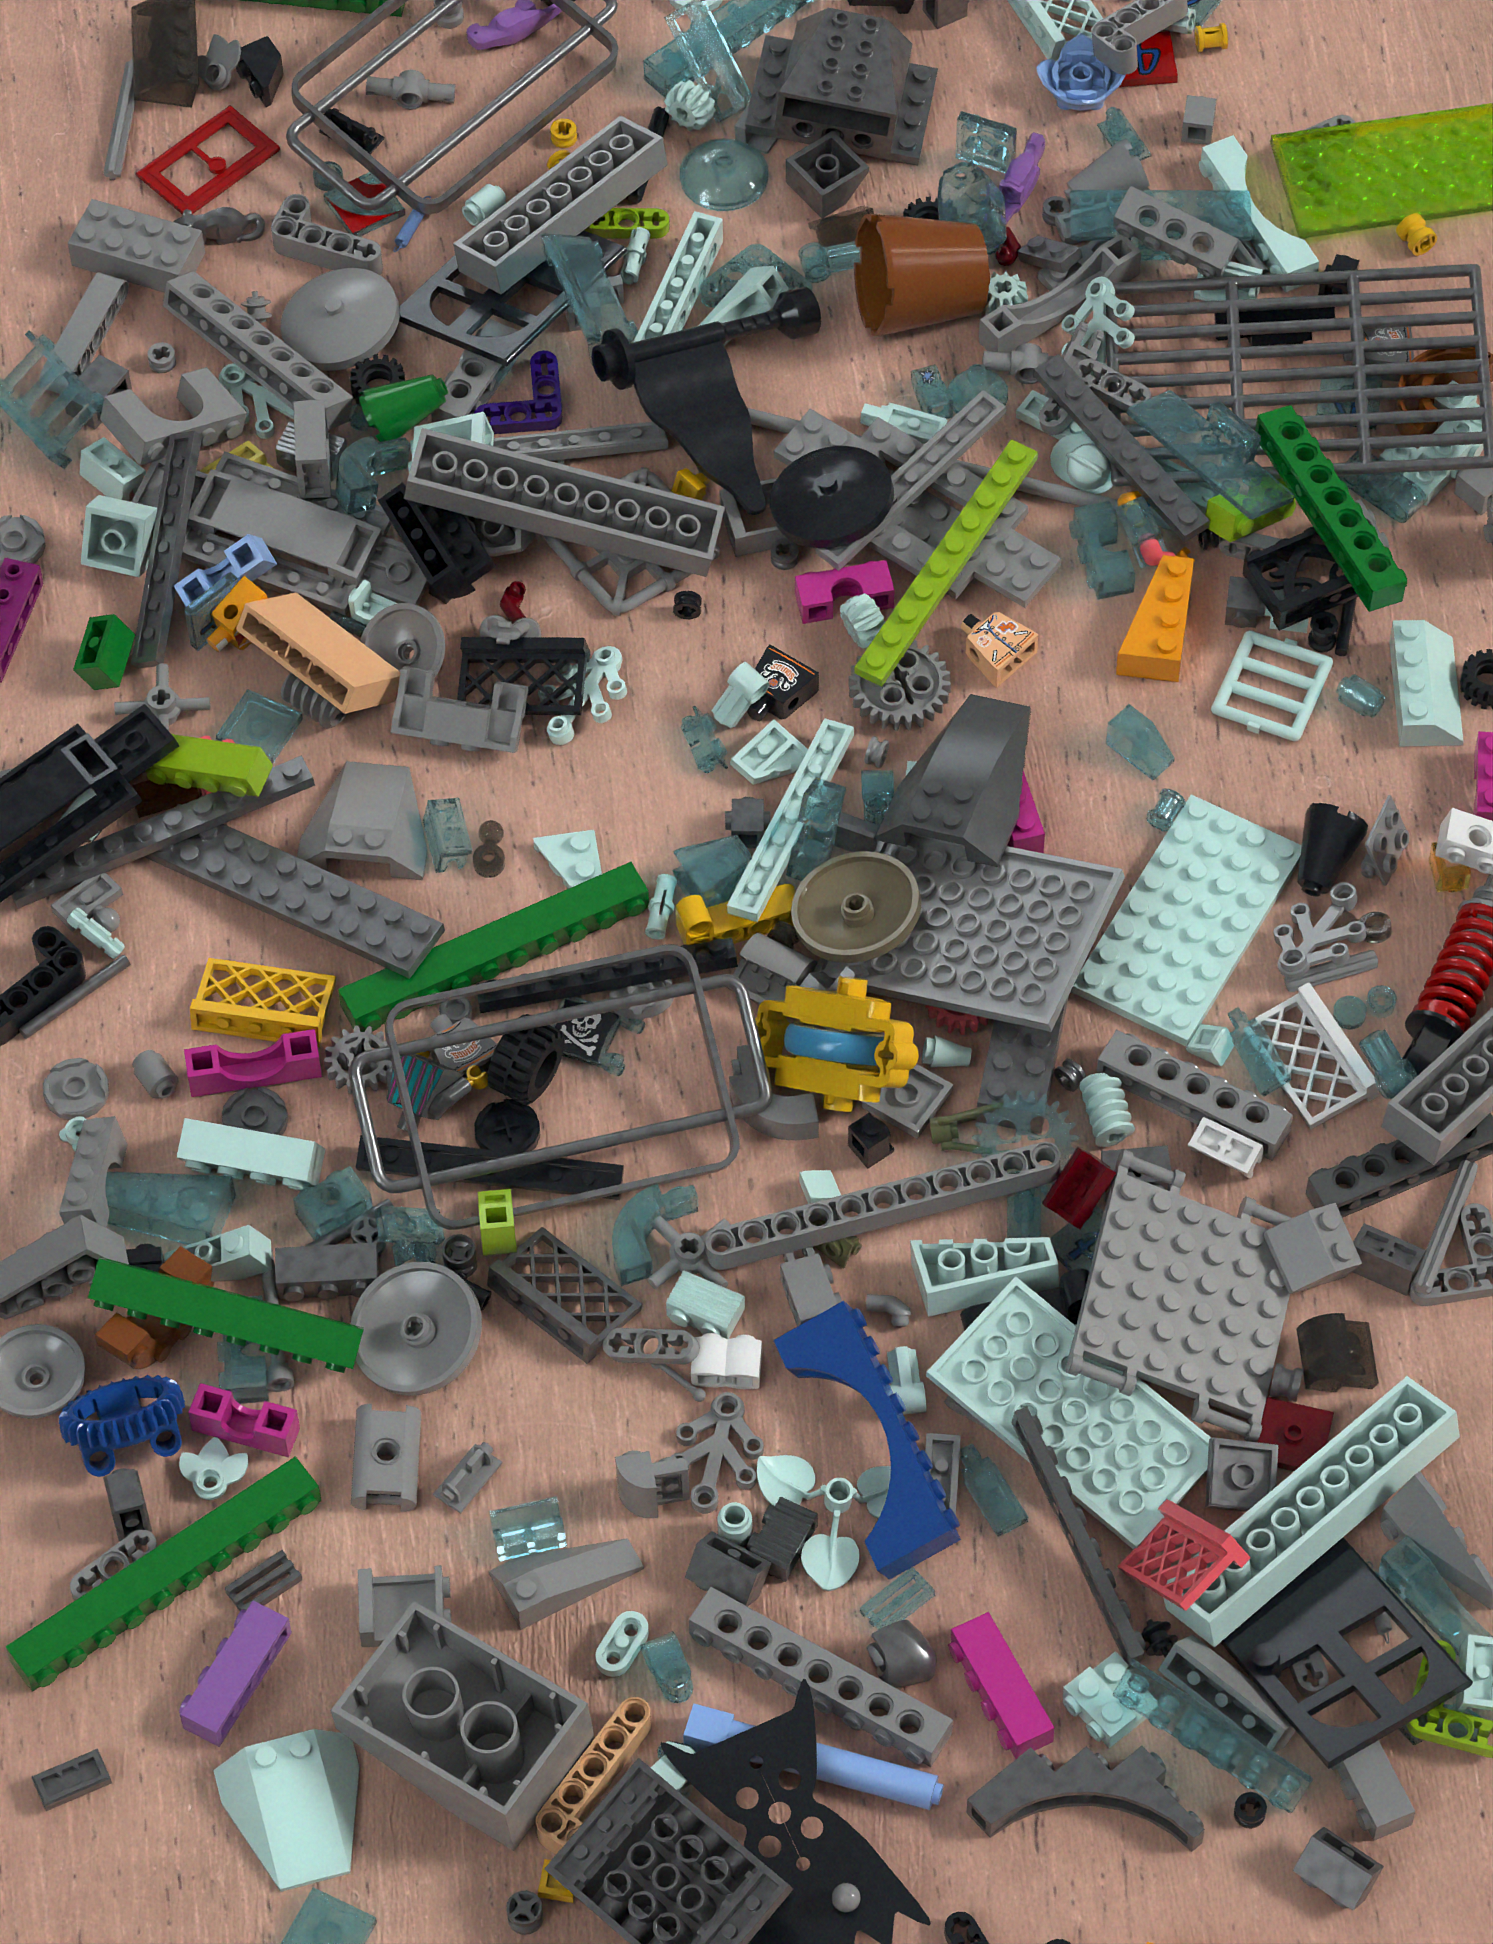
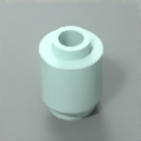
(483, 204)
(735, 1523)

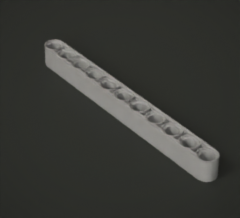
(871, 1217)

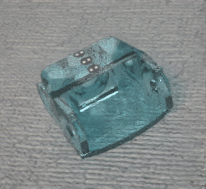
(961, 202)

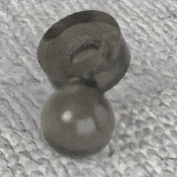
(490, 834)
(1377, 925)

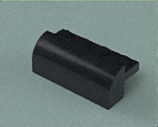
(439, 543)

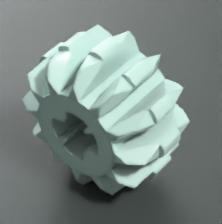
(689, 105)
(1005, 291)
(862, 619)

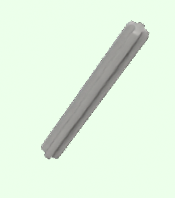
(121, 125)
(1445, 1227)

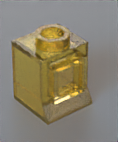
(1448, 875)

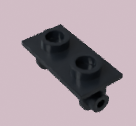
(362, 135)

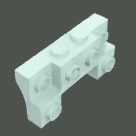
(1434, 481)

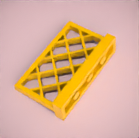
(258, 1020)

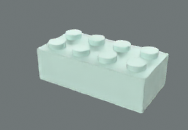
(250, 1153)

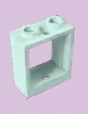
(469, 427)

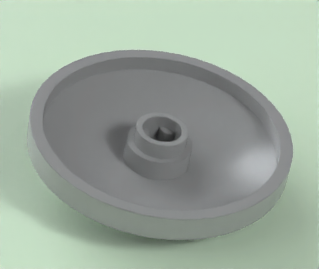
(341, 318)
(417, 1328)

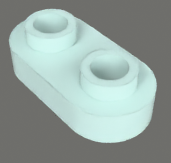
(620, 1645)

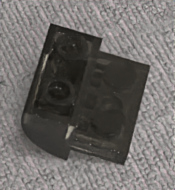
(1336, 1353)

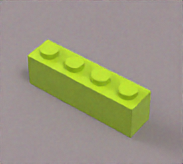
(213, 766)

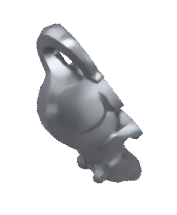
(224, 225)

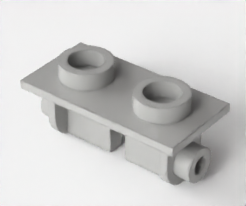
(468, 1477)

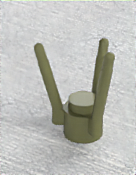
(945, 1128)

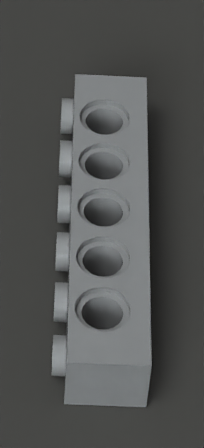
(1186, 1077)

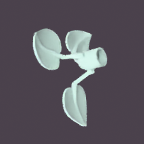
(824, 1558)

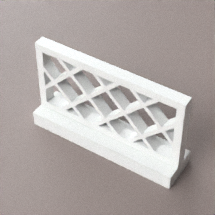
(1338, 1049)

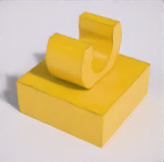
(689, 484)

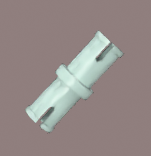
(635, 255)
(664, 890)

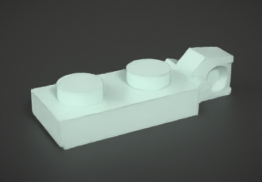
(912, 422)

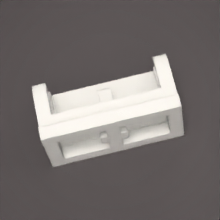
(1226, 1146)

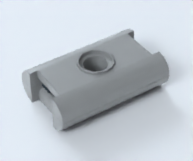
(380, 1480)

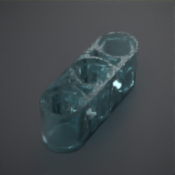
(1387, 491)

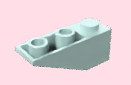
(234, 1254)

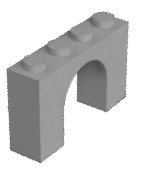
(147, 435)

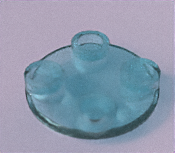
(972, 382)

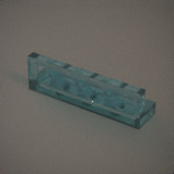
(718, 54)

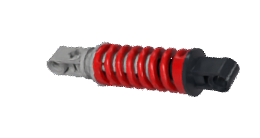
(1454, 981)

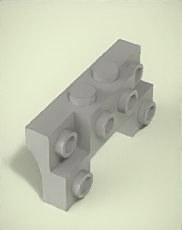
(458, 721)

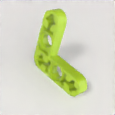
(610, 229)
(1450, 1716)

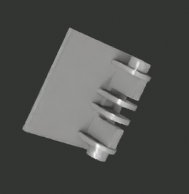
(1385, 843)

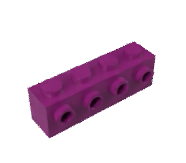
(18, 594)

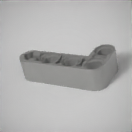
(1119, 34)
(302, 240)

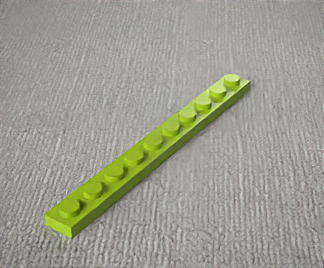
(946, 563)

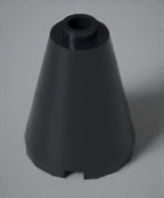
(1327, 846)

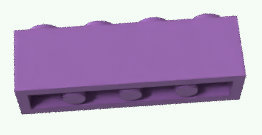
(235, 1673)

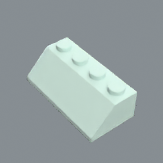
(1425, 685)

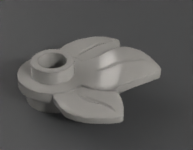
(219, 62)

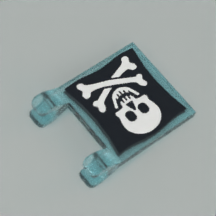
(591, 1036)

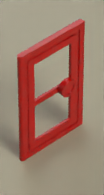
(226, 177)

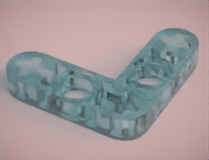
(742, 263)

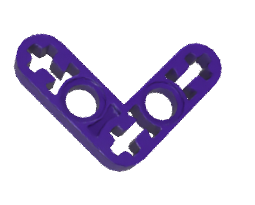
(540, 404)

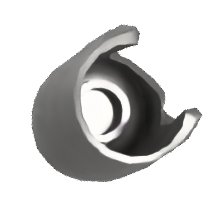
(902, 1655)

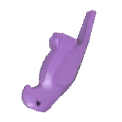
(511, 25)
(1022, 175)

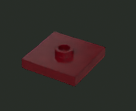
(1296, 1430)

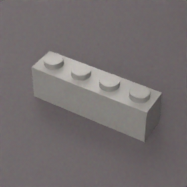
(1226, 1692)

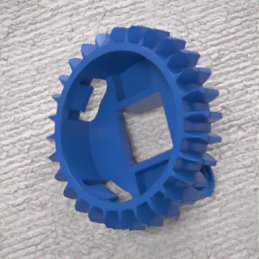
(123, 1419)

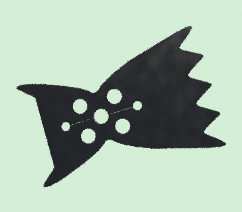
(834, 1856)

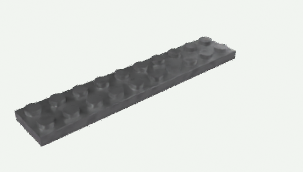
(305, 896)

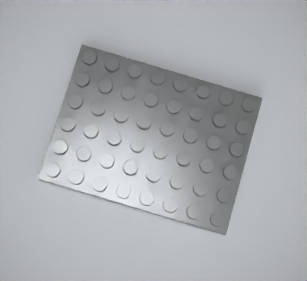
(992, 936)

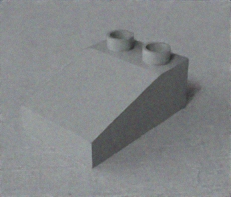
(465, 1724)

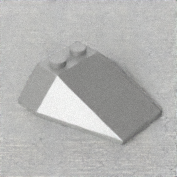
(368, 818)

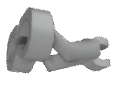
(504, 631)

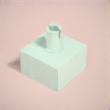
(118, 535)

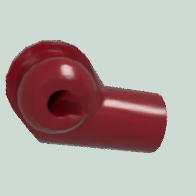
(1009, 250)
(512, 600)

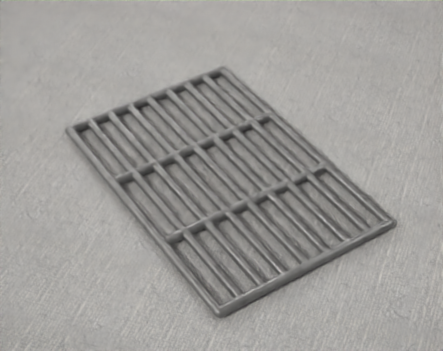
(1356, 347)

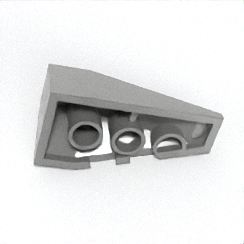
(1419, 1515)
(555, 1579)

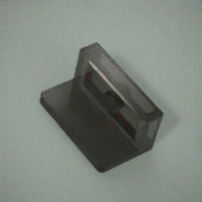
(839, 227)

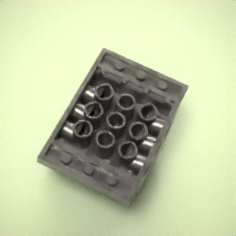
(846, 78)
(665, 1868)

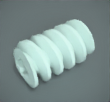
(1106, 1109)

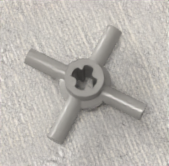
(163, 700)
(686, 1254)

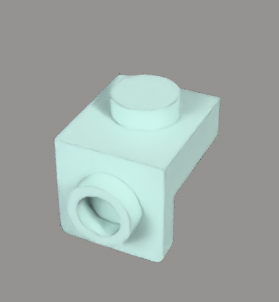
(365, 603)

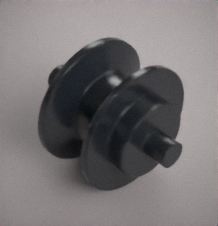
(1158, 1638)

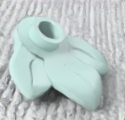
(215, 1466)

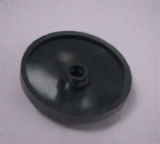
(831, 497)

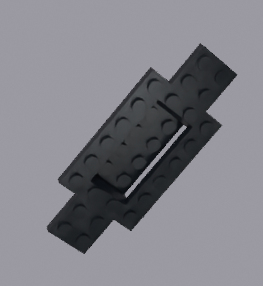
(63, 773)

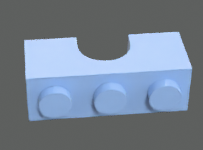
(244, 558)

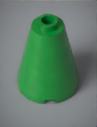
(402, 405)

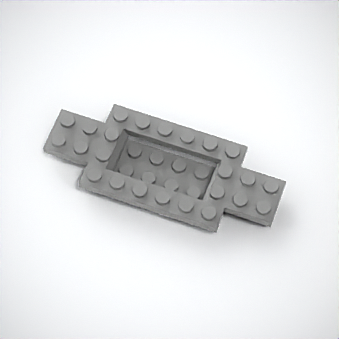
(266, 503)
(1002, 559)

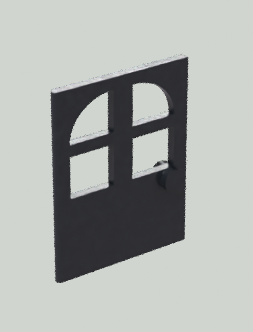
(504, 349)
(1313, 1615)

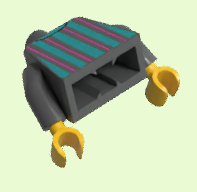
(431, 1086)

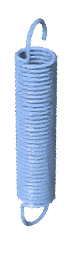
(408, 228)

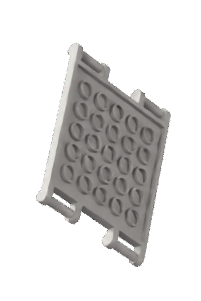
(1182, 1299)

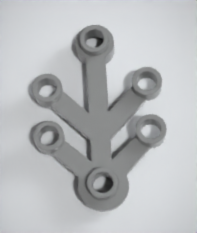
(1297, 960)
(718, 1447)

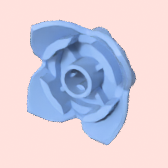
(1078, 76)

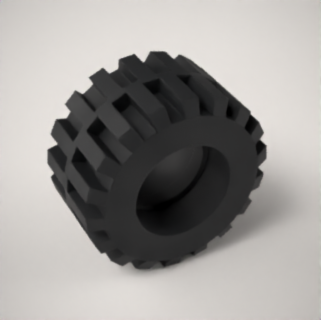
(526, 1062)

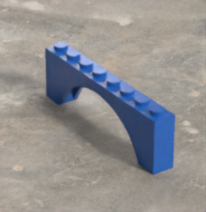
(914, 1515)

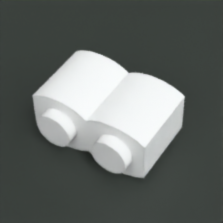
(727, 1362)

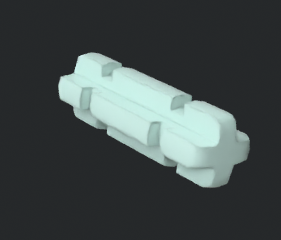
(95, 933)

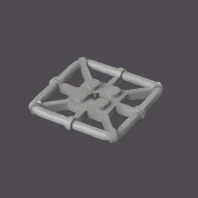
(623, 566)

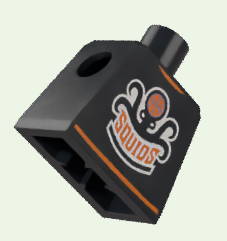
(789, 686)

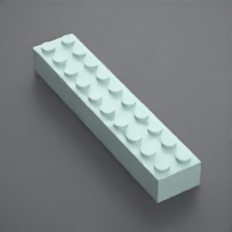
(1322, 1504)

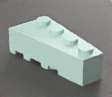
(975, 1273)

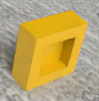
(551, 1888)

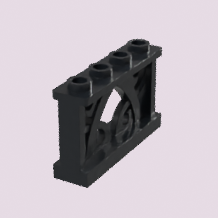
(1296, 604)

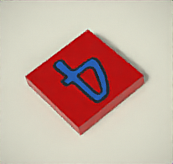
(1155, 62)

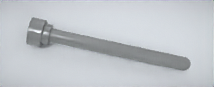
(279, 1375)

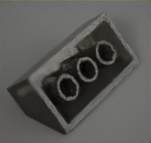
(165, 52)

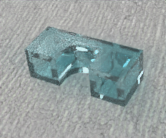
(1106, 571)
(820, 820)
(243, 1374)

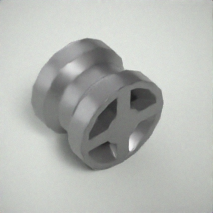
(366, 1229)
(1286, 1382)
(522, 1904)

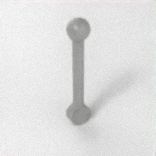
(698, 1393)

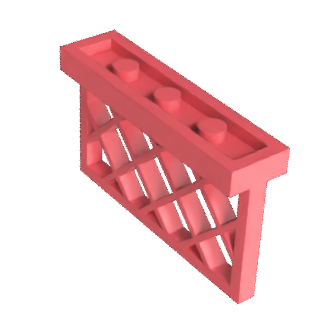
(1197, 1537)

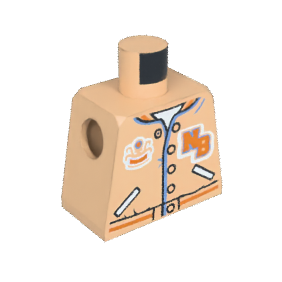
(998, 645)

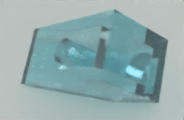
(1139, 742)

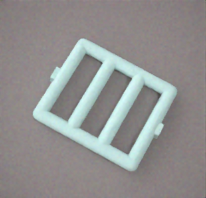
(1242, 661)

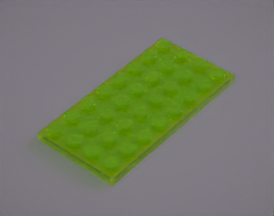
(1387, 170)

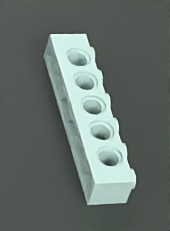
(683, 277)

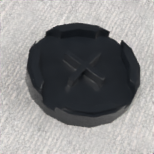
(507, 1127)

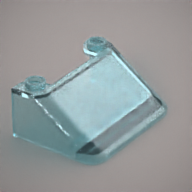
(586, 286)

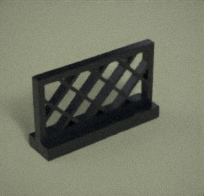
(528, 651)

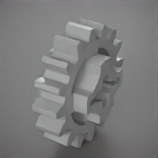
(346, 1049)

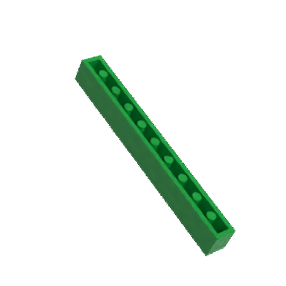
(500, 945)
(163, 1574)

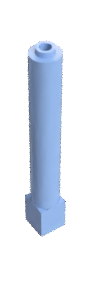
(834, 1765)

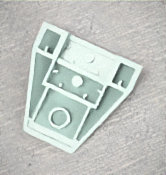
(295, 1804)

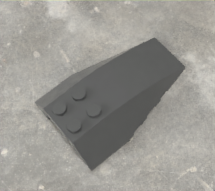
(966, 782)

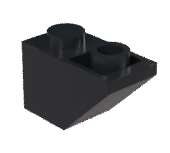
(262, 68)

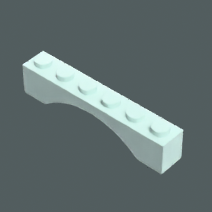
(1225, 167)
(750, 296)

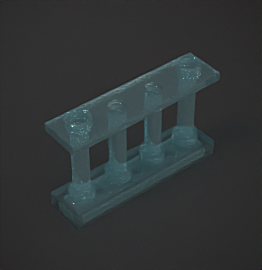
(20, 408)

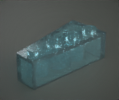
(170, 1205)

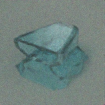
(712, 868)

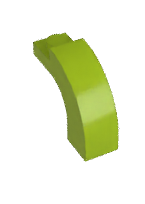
(496, 1222)

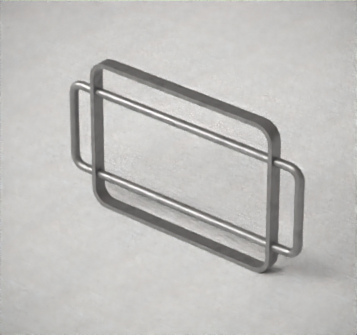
(399, 185)
(695, 986)

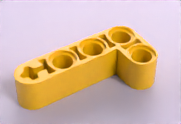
(703, 924)

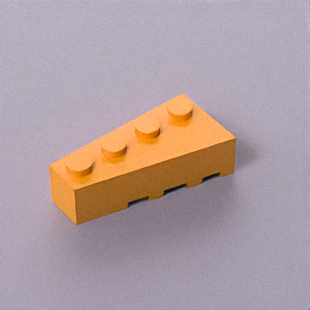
(1158, 629)

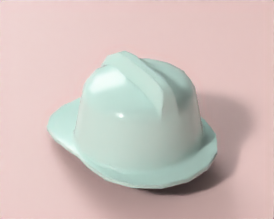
(1081, 464)

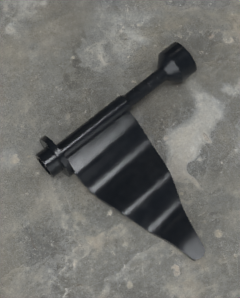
(692, 390)

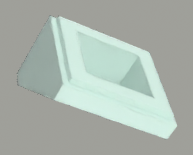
(1211, 1044)
(818, 1185)

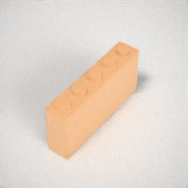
(319, 652)

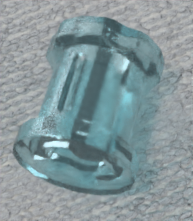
(1166, 809)

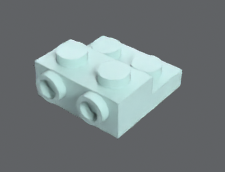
(1093, 1701)

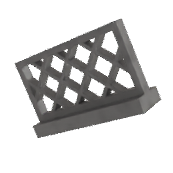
(542, 1307)

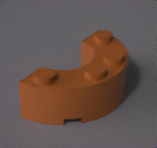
(1434, 379)
(147, 1341)

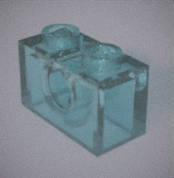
(340, 1186)

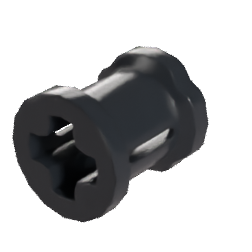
(1323, 636)

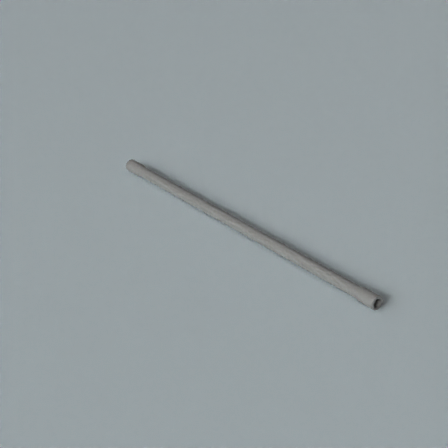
(1028, 485)

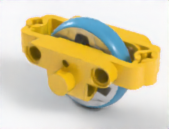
(836, 1043)

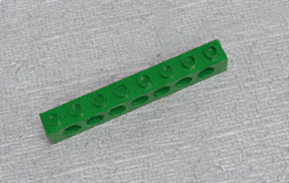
(1331, 508)

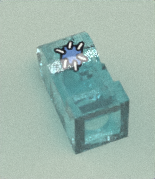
(932, 391)

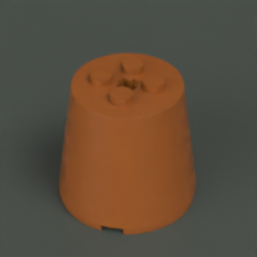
(918, 272)

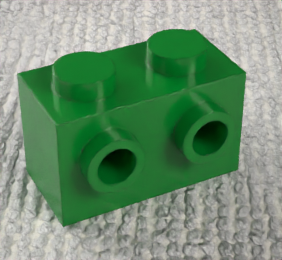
(104, 652)

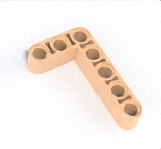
(592, 1788)

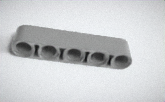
(88, 326)

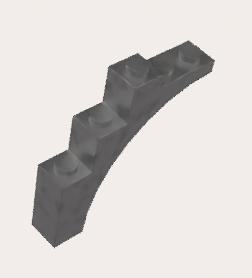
(1085, 1780)

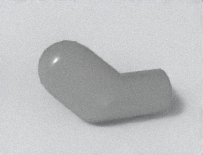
(890, 1304)

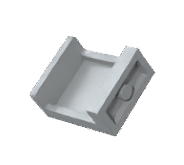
(388, 1597)

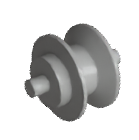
(256, 307)

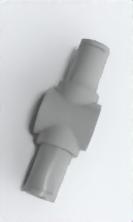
(410, 89)
(1018, 362)

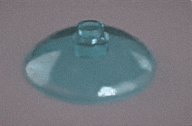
(724, 174)

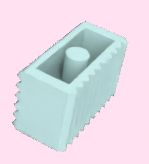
(704, 1305)

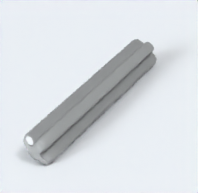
(1329, 971)

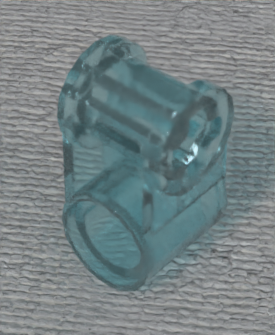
(876, 793)
(668, 1664)

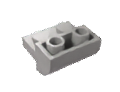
(770, 967)
(649, 1484)

